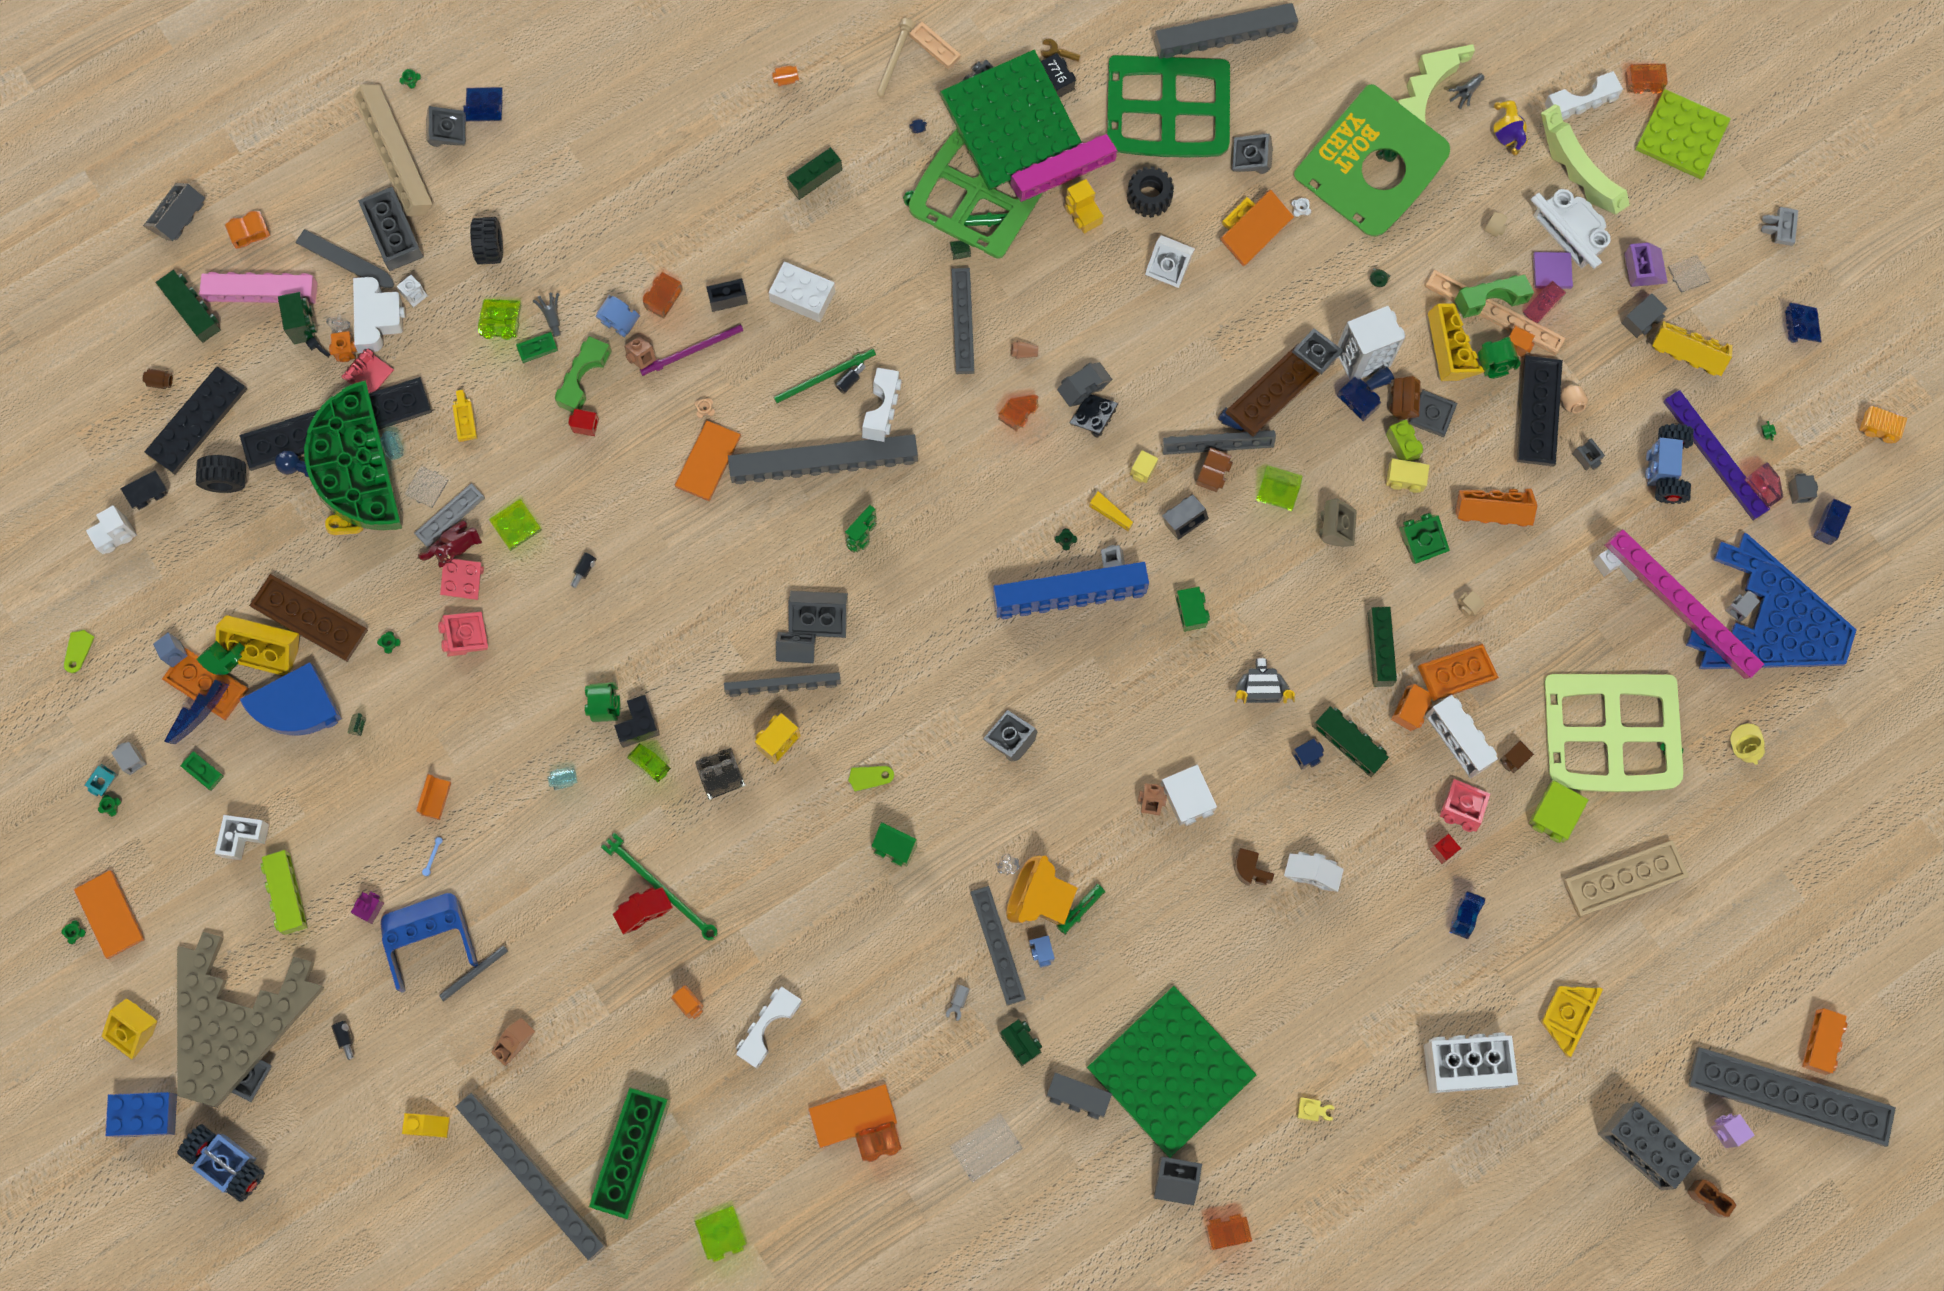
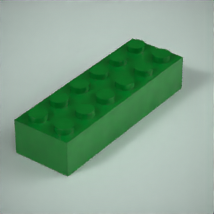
(629, 1153)

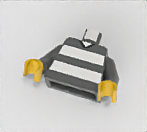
(1263, 685)

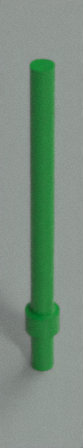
(856, 360)

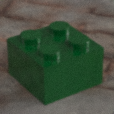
(297, 317)

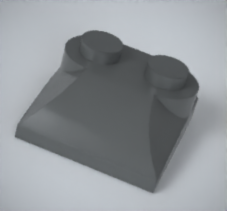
(445, 126)
(1253, 153)
(1317, 351)
(1011, 736)
(253, 1081)

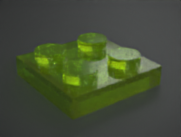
(515, 524)

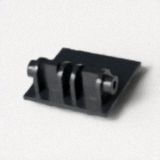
(1094, 414)

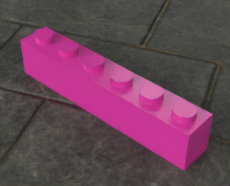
(1063, 167)

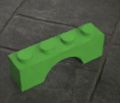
(1513, 290)
(592, 355)

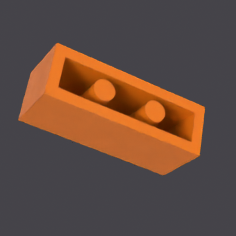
(1825, 1041)

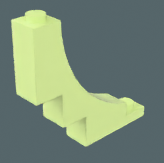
(1433, 69)
(1580, 169)

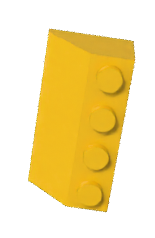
(265, 646)

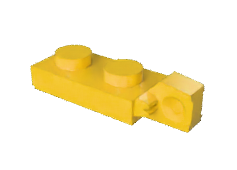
(464, 418)

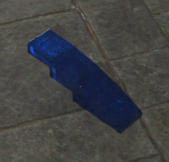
(191, 717)

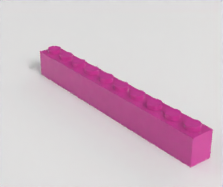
(1684, 604)

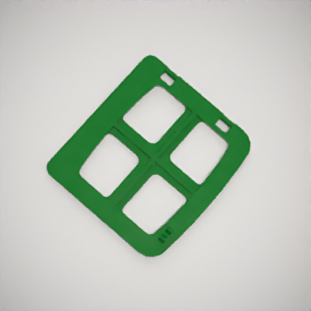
(1169, 106)

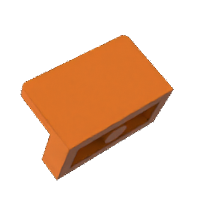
(433, 797)

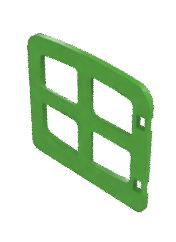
(976, 190)

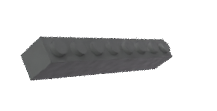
(1225, 30)

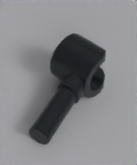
(312, 344)

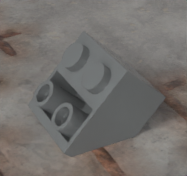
(1177, 1181)

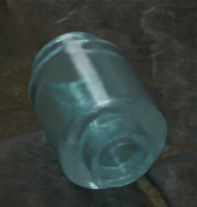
(392, 445)
(562, 778)

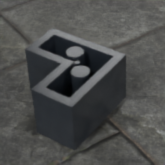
(641, 726)

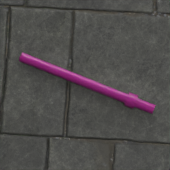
(659, 364)

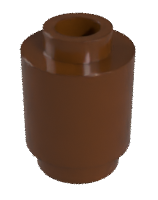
(157, 378)

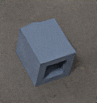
(170, 649)

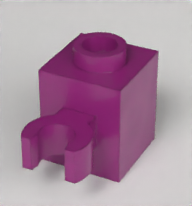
(367, 907)

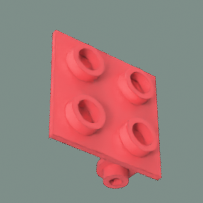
(368, 368)
(461, 579)

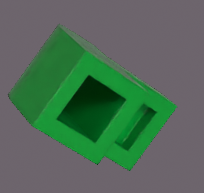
(218, 660)

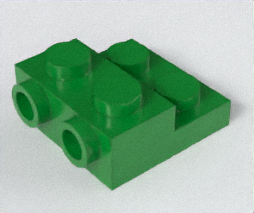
(858, 534)
(1424, 537)

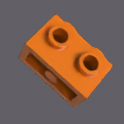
(1412, 707)

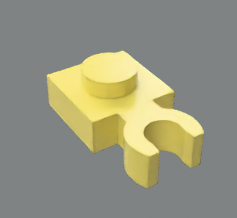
(1311, 1110)

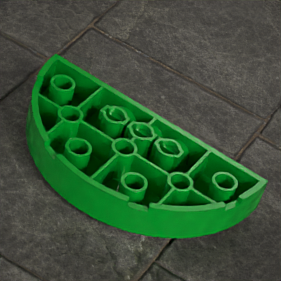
(349, 463)

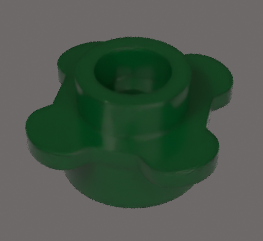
(1066, 533)

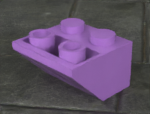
(1645, 265)

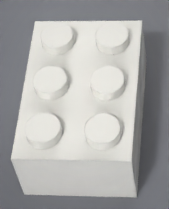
(802, 292)

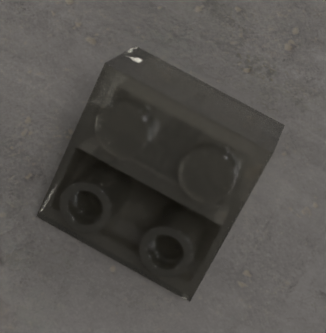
(719, 773)

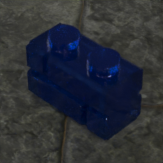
(1359, 398)
(1832, 521)

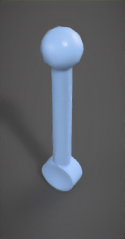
(426, 871)

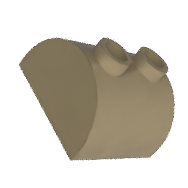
(1338, 523)

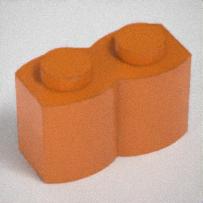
(247, 229)
(688, 1002)

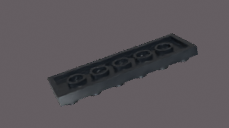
(1539, 411)
(195, 420)

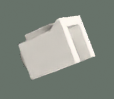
(412, 290)

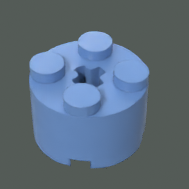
(617, 315)

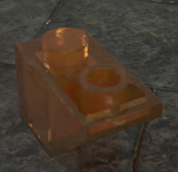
(1017, 410)

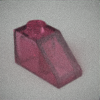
(1544, 302)
(1766, 484)

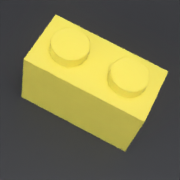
(1407, 475)

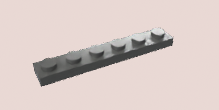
(963, 321)
(1220, 442)
(773, 685)
(998, 946)

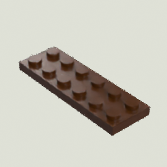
(1272, 393)
(308, 617)

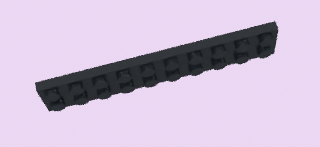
(389, 405)

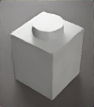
(128, 758)

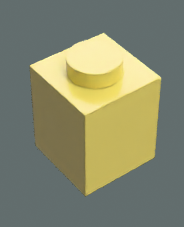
(1143, 467)

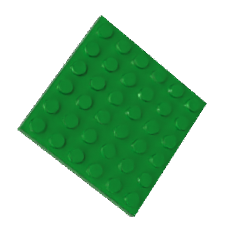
(1010, 118)
(1171, 1071)

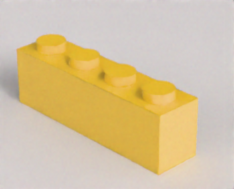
(1451, 344)
(1693, 348)

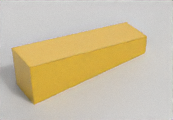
(1110, 511)

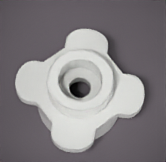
(1301, 202)

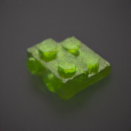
(499, 318)
(721, 1234)

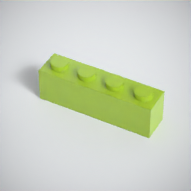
(284, 892)

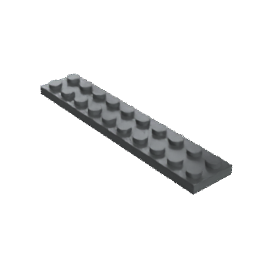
(1792, 1096)

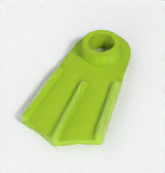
(77, 650)
(869, 777)

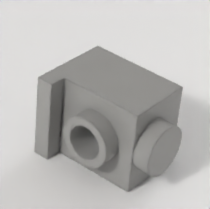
(1112, 556)
(1742, 606)

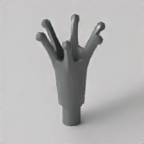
(1467, 90)
(550, 313)

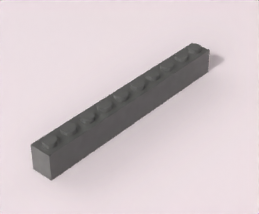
(822, 458)
(531, 1176)

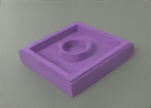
(1552, 266)

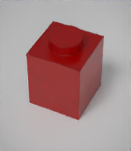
(583, 422)
(1445, 848)

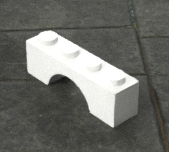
(1605, 89)
(876, 422)
(783, 1005)

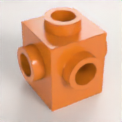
(342, 346)

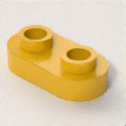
(343, 526)

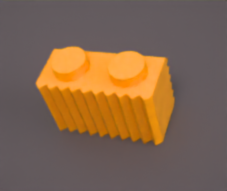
(1883, 424)

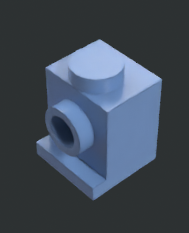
(1042, 951)

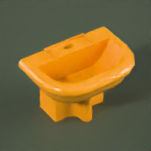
(1040, 894)

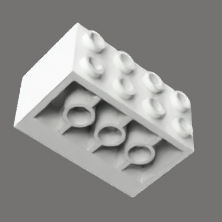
(1370, 343)
(1475, 1076)

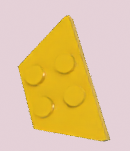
(1569, 1015)

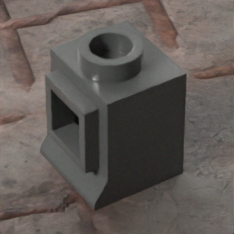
(1593, 450)

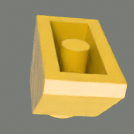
(425, 1125)

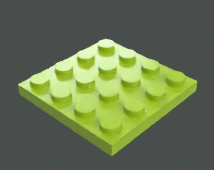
(1683, 134)

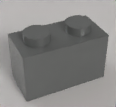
(1645, 315)

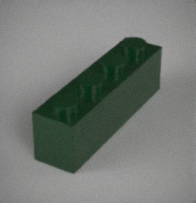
(188, 306)
(1382, 646)
(1351, 741)

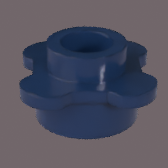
(918, 126)

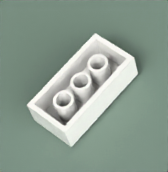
(1461, 736)

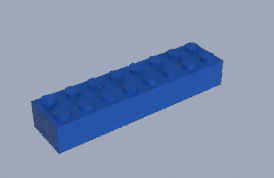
(1070, 590)

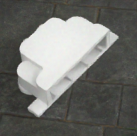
(1573, 226)

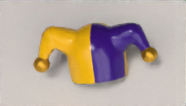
(1511, 127)

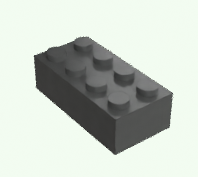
(390, 229)

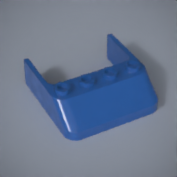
(422, 922)

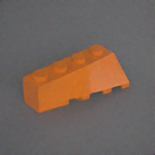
(1497, 507)

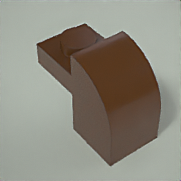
(1246, 868)

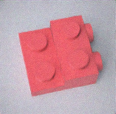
(462, 633)
(1464, 806)

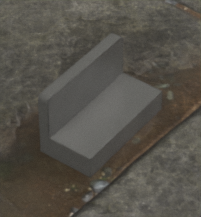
(795, 647)

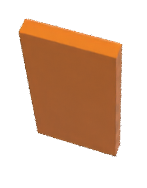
(1257, 227)
(707, 460)
(1458, 672)
(193, 679)
(109, 914)
(848, 1115)

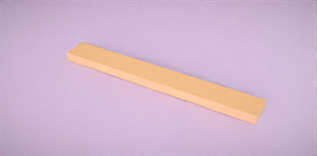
(1498, 313)

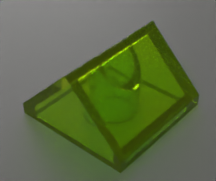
(1279, 488)

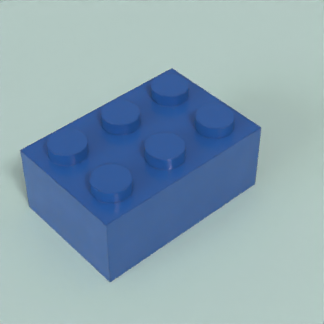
(141, 1114)

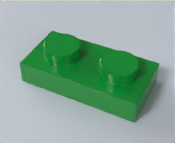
(537, 347)
(202, 771)

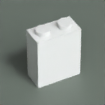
(1189, 795)

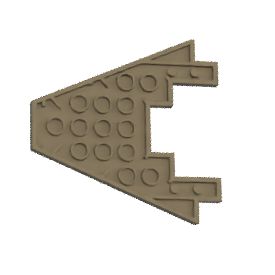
(226, 1040)

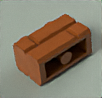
(1406, 397)

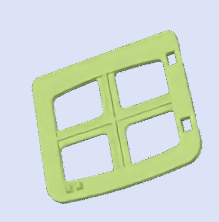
(1614, 733)

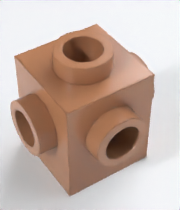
(640, 353)
(1152, 799)

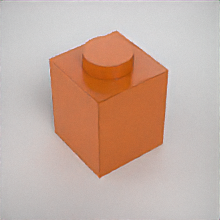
(1522, 341)

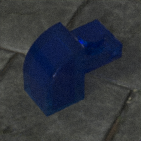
(1466, 914)

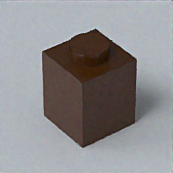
(1516, 757)

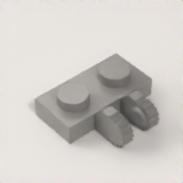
(1785, 226)

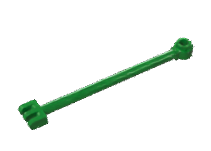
(616, 848)

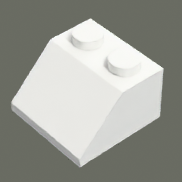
(1169, 261)

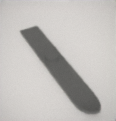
(343, 258)

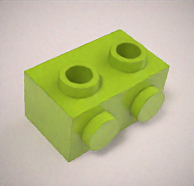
(1404, 441)

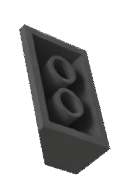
(175, 211)
(818, 613)

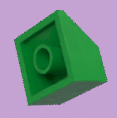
(894, 845)

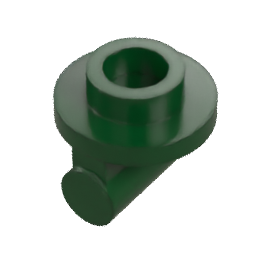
(1387, 155)
(1379, 277)

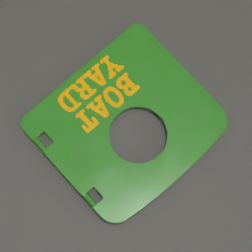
(1366, 126)

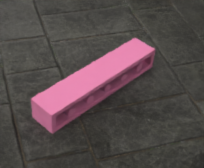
(255, 288)

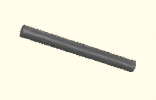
(473, 973)

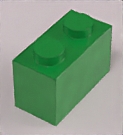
(1192, 609)

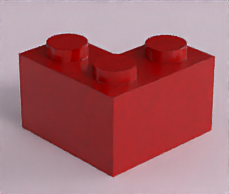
(641, 909)

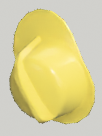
(1748, 743)

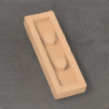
(935, 45)

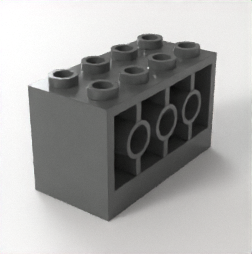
(1649, 1146)

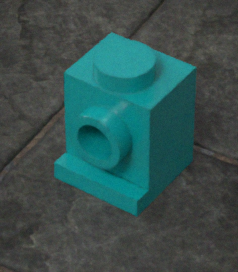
(100, 772)

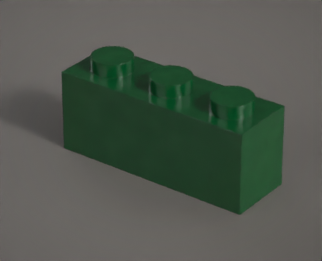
(814, 173)

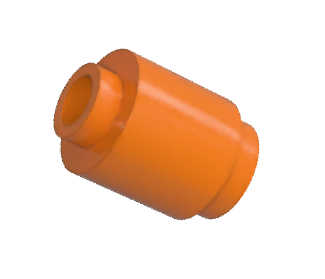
(785, 75)

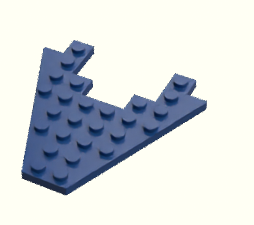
(1792, 620)

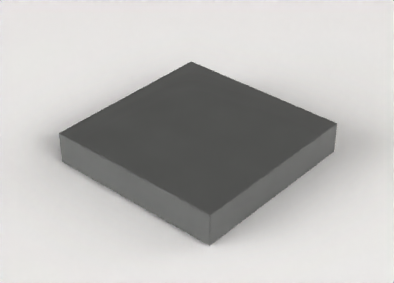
(1434, 413)

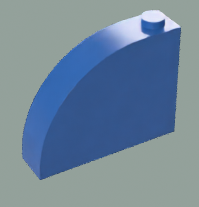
(293, 703)

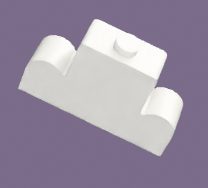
(375, 314)

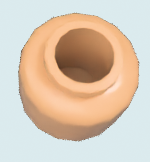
(1574, 398)

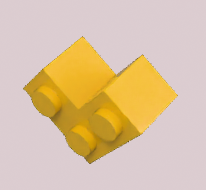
(1082, 206)

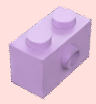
(1732, 1130)

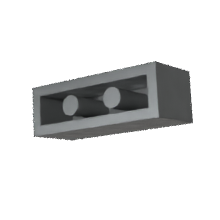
(1078, 1096)

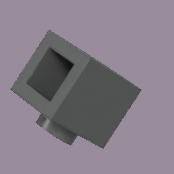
(1803, 488)

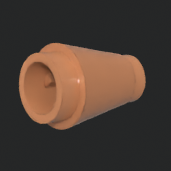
(1023, 350)

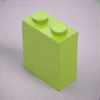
(1558, 812)

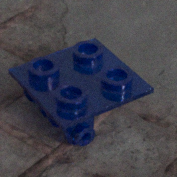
(483, 104)
(1802, 323)

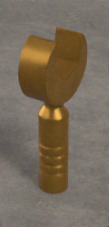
(1054, 49)

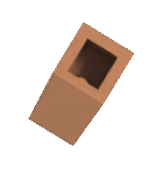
(512, 1041)

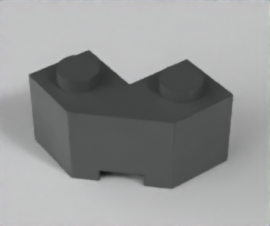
(1083, 383)

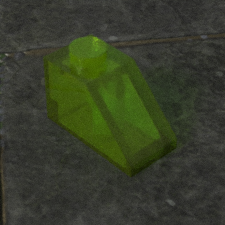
(649, 762)

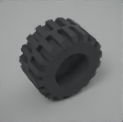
(1150, 178)
(486, 240)
(220, 474)

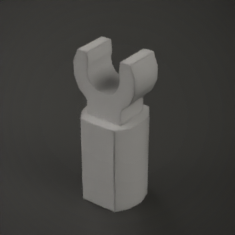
(958, 1001)

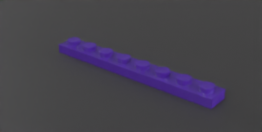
(1716, 455)

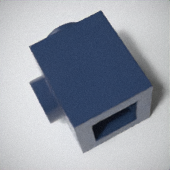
(1308, 754)

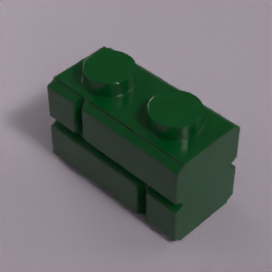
(1020, 1042)

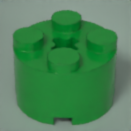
(1498, 358)
(602, 702)

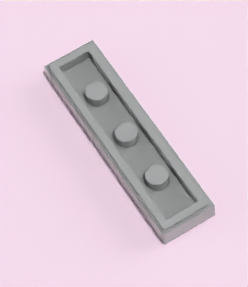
(449, 515)

